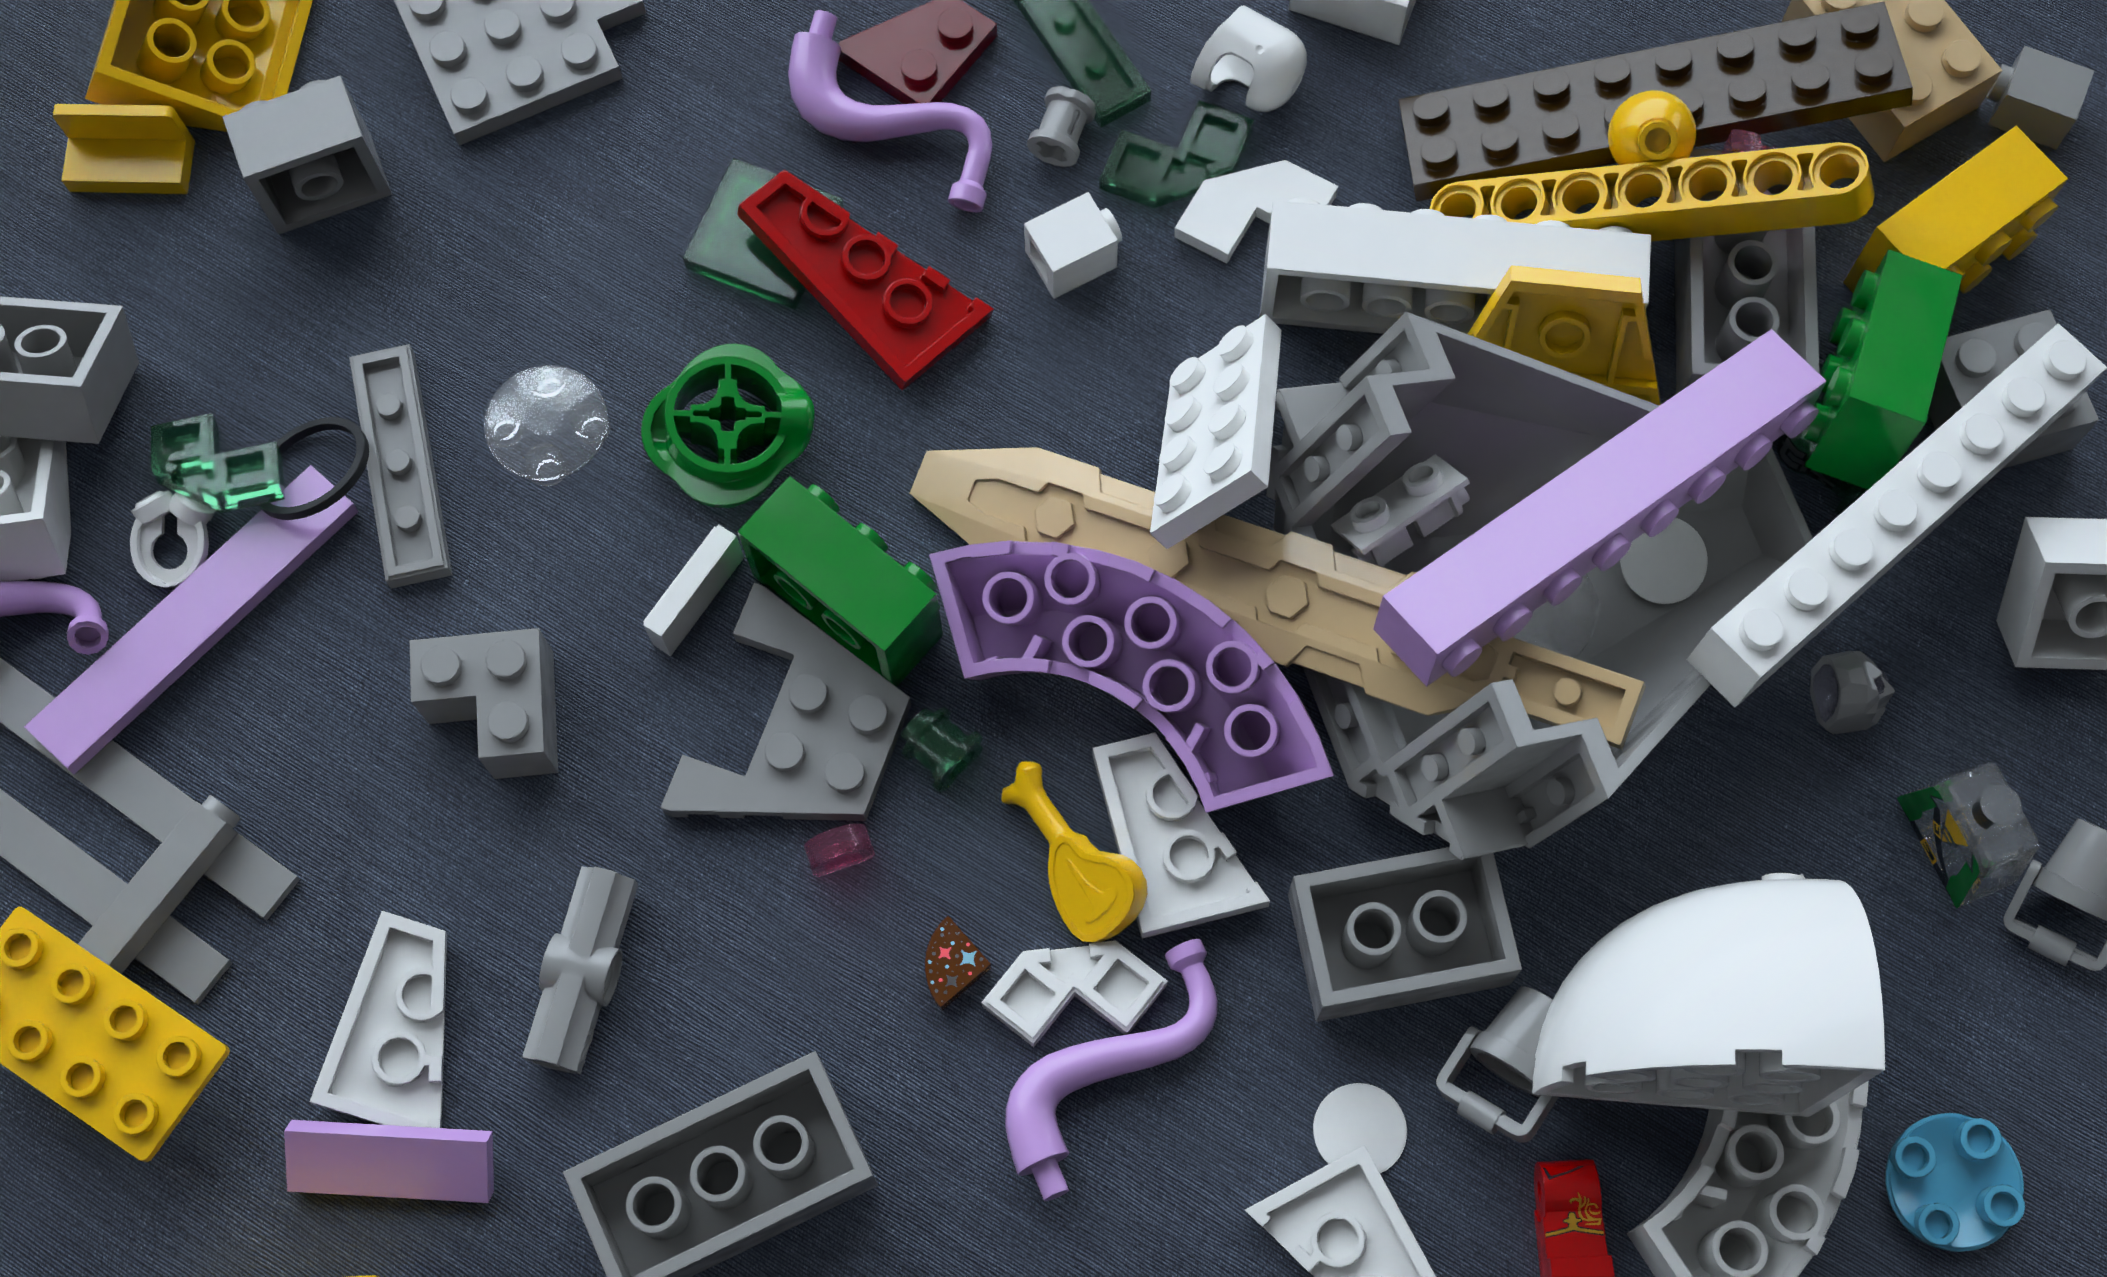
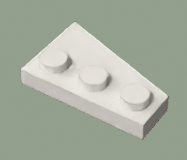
(1171, 838)
(391, 1033)
(1343, 1223)

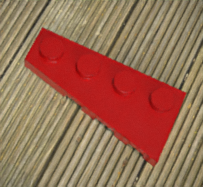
(877, 294)

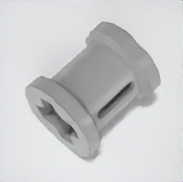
(1061, 126)

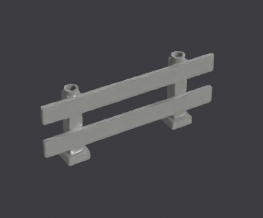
(136, 916)

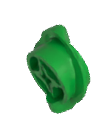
(728, 369)

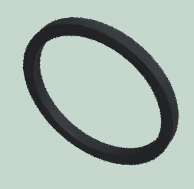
(346, 482)

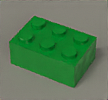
(1881, 369)
(843, 579)

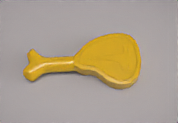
(1091, 888)

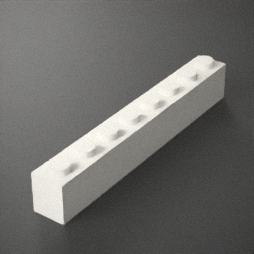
(1894, 515)

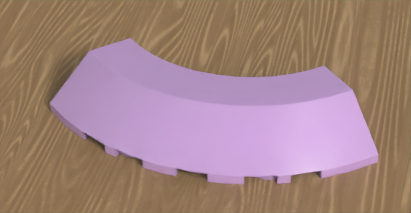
(1144, 643)

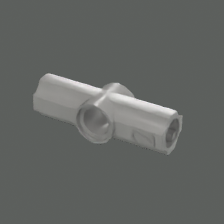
(580, 970)

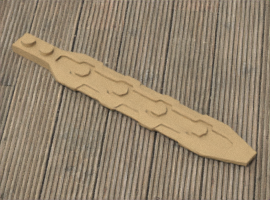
(1282, 589)

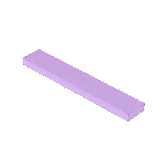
(186, 625)

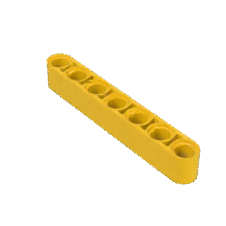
(1680, 187)

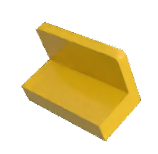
(125, 148)

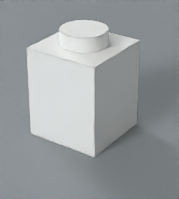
(1072, 244)

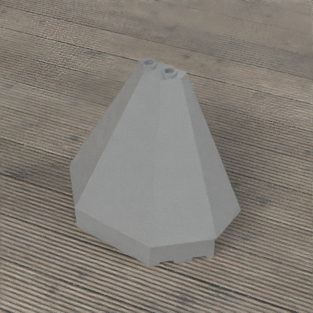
(1509, 426)

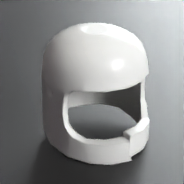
(1254, 54)

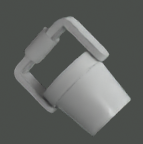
(2075, 876)
(1509, 1052)

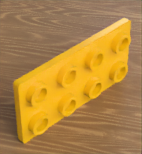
(97, 1038)

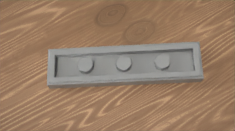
(400, 466)

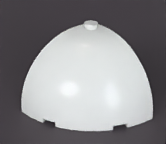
(1723, 1003)

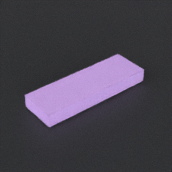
(389, 1161)

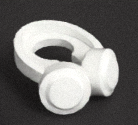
(149, 526)

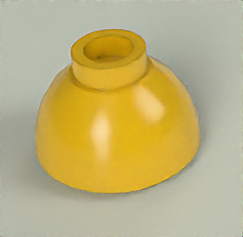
(1651, 129)

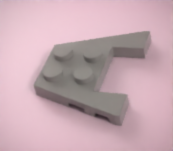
(822, 740)

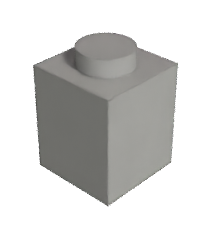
(2039, 96)

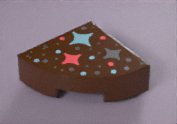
(952, 963)

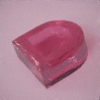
(839, 849)

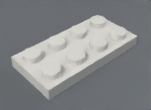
(1217, 431)

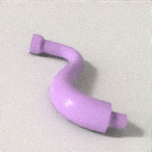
(834, 114)

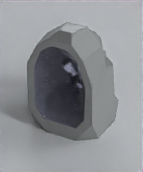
(1848, 692)

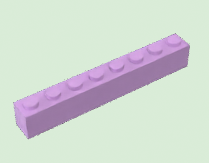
(1598, 508)

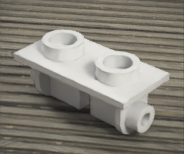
(1424, 495)

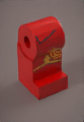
(1570, 1220)

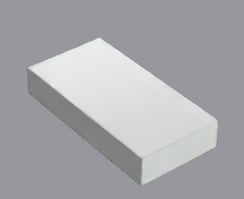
(693, 589)

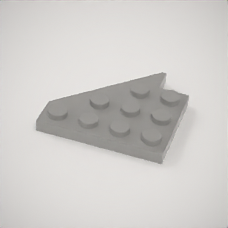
(512, 56)

